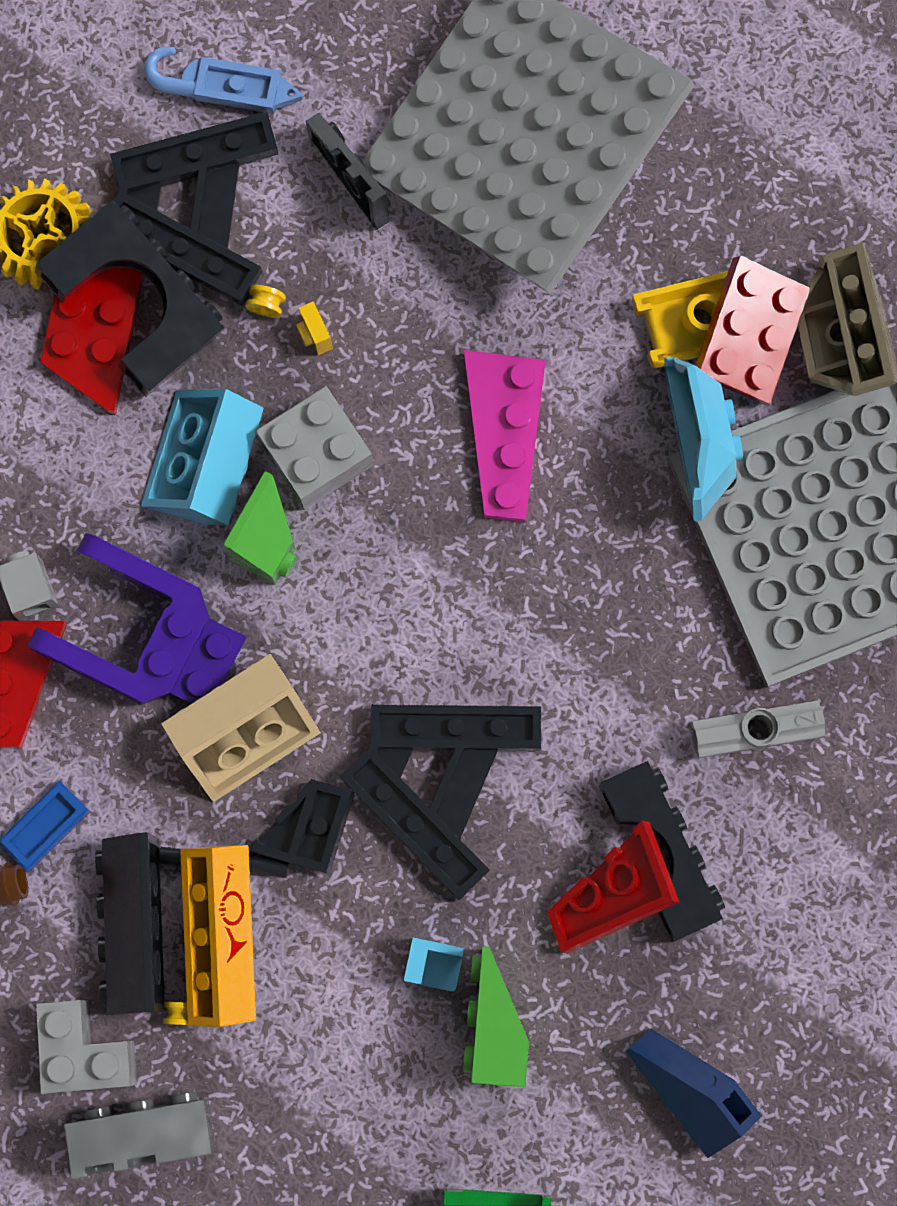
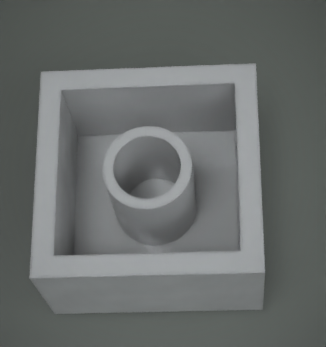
(315, 447)

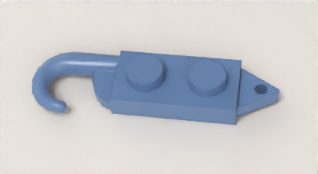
(224, 83)

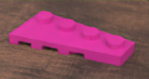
(505, 421)

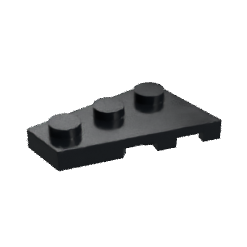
(350, 170)

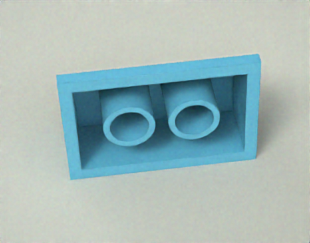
(203, 455)

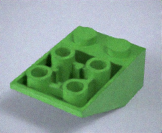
(499, 1040)

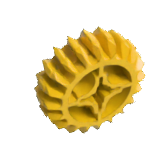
(12, 217)

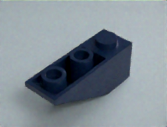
(698, 1094)

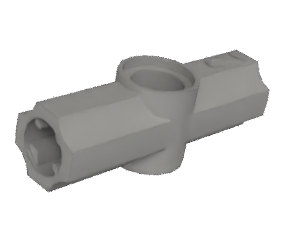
(784, 725)

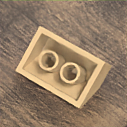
(241, 728)

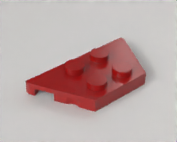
(93, 334)

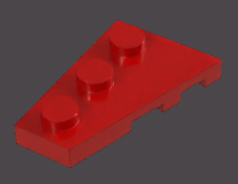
(21, 677)
(617, 894)

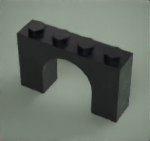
(113, 242)

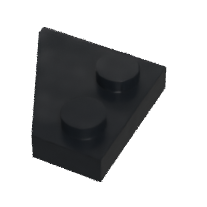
(309, 828)

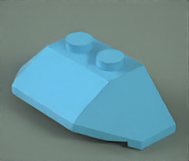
(702, 433)

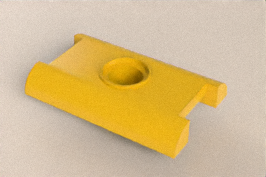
(672, 319)

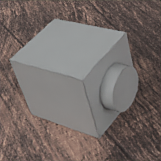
(27, 585)

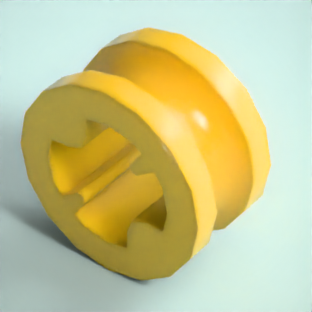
(265, 301)
(176, 1013)

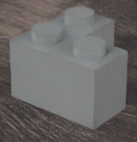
(70, 1059)

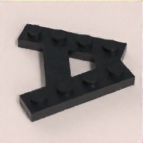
(215, 158)
(436, 831)

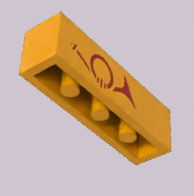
(218, 935)

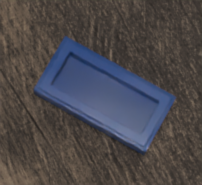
(44, 826)

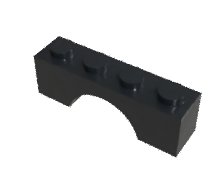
(638, 797)

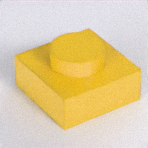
(313, 330)

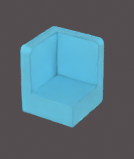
(433, 964)

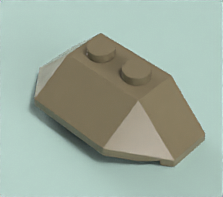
(846, 326)

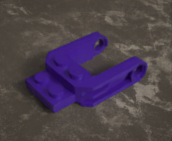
(185, 652)

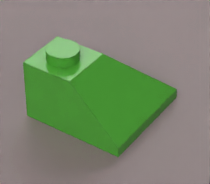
(262, 534)

